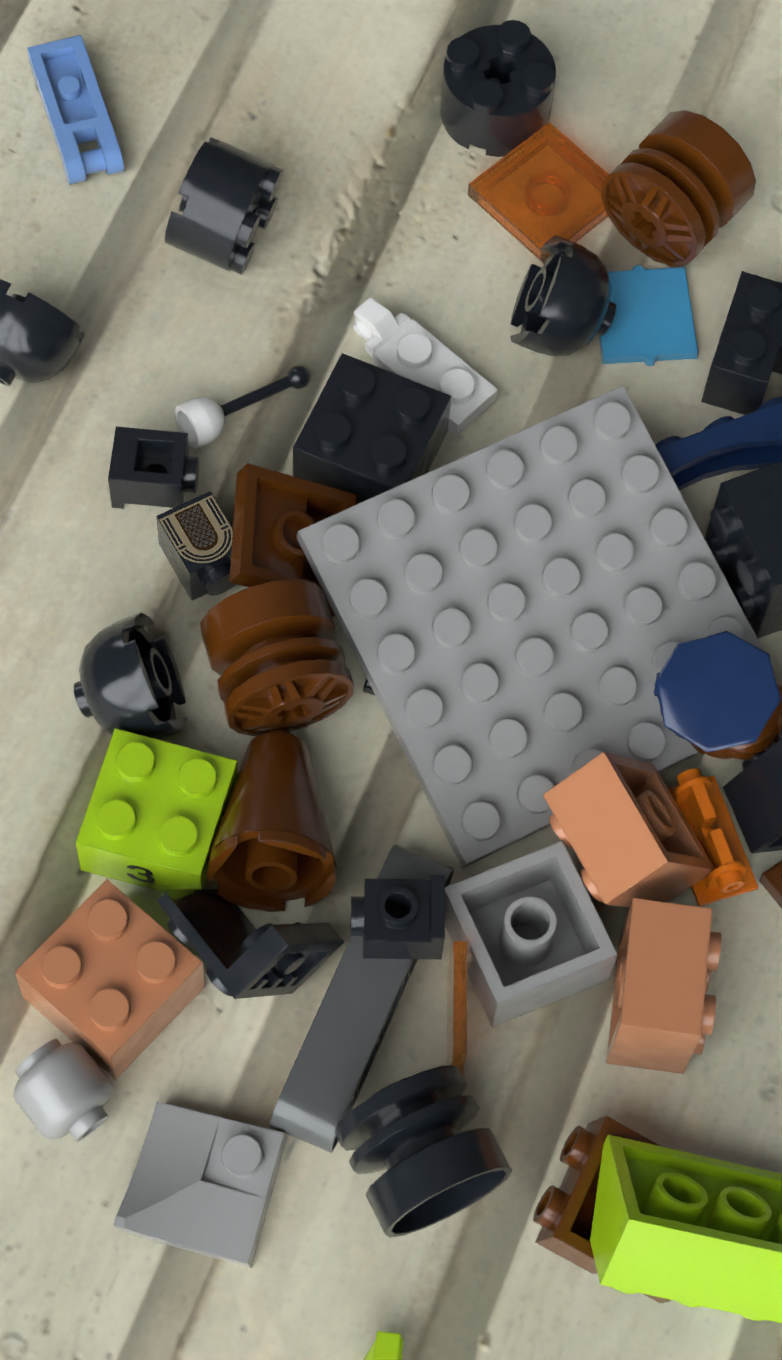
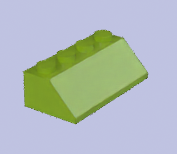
(689, 1229)

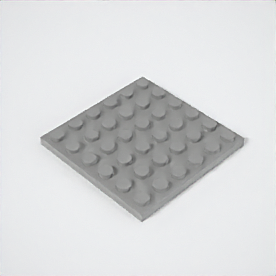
(525, 613)

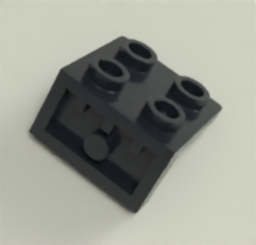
(239, 956)

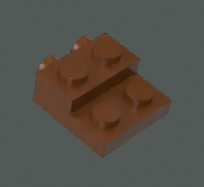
(266, 523)
(569, 1210)

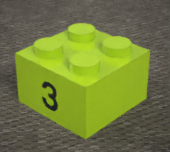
(155, 813)

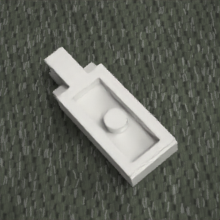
(416, 354)

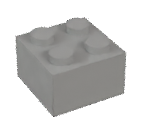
(528, 933)

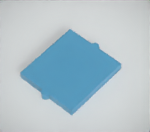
(650, 317)

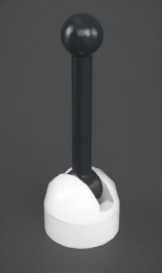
(205, 417)

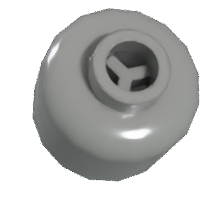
(63, 1090)

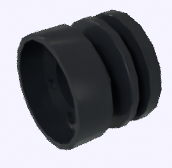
(417, 1138)

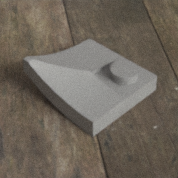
(202, 1184)

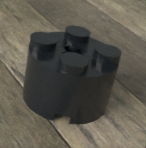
(497, 87)
(223, 204)

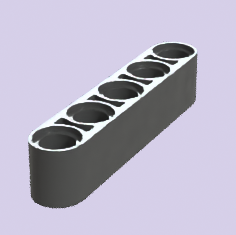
(348, 1026)

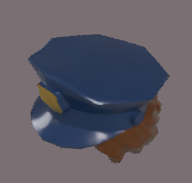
(721, 696)

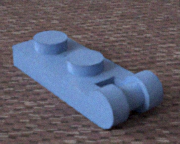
(75, 108)

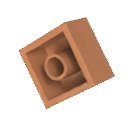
(626, 832)
(111, 978)
(662, 985)

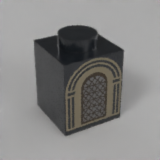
(198, 545)

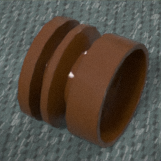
(678, 188)
(276, 657)

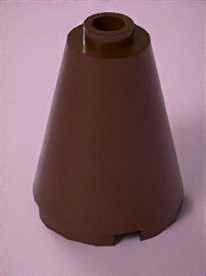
(273, 830)

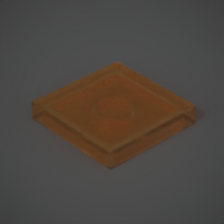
(543, 191)

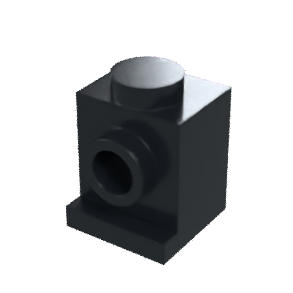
(151, 468)
(411, 937)

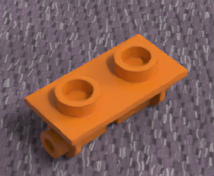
(712, 824)

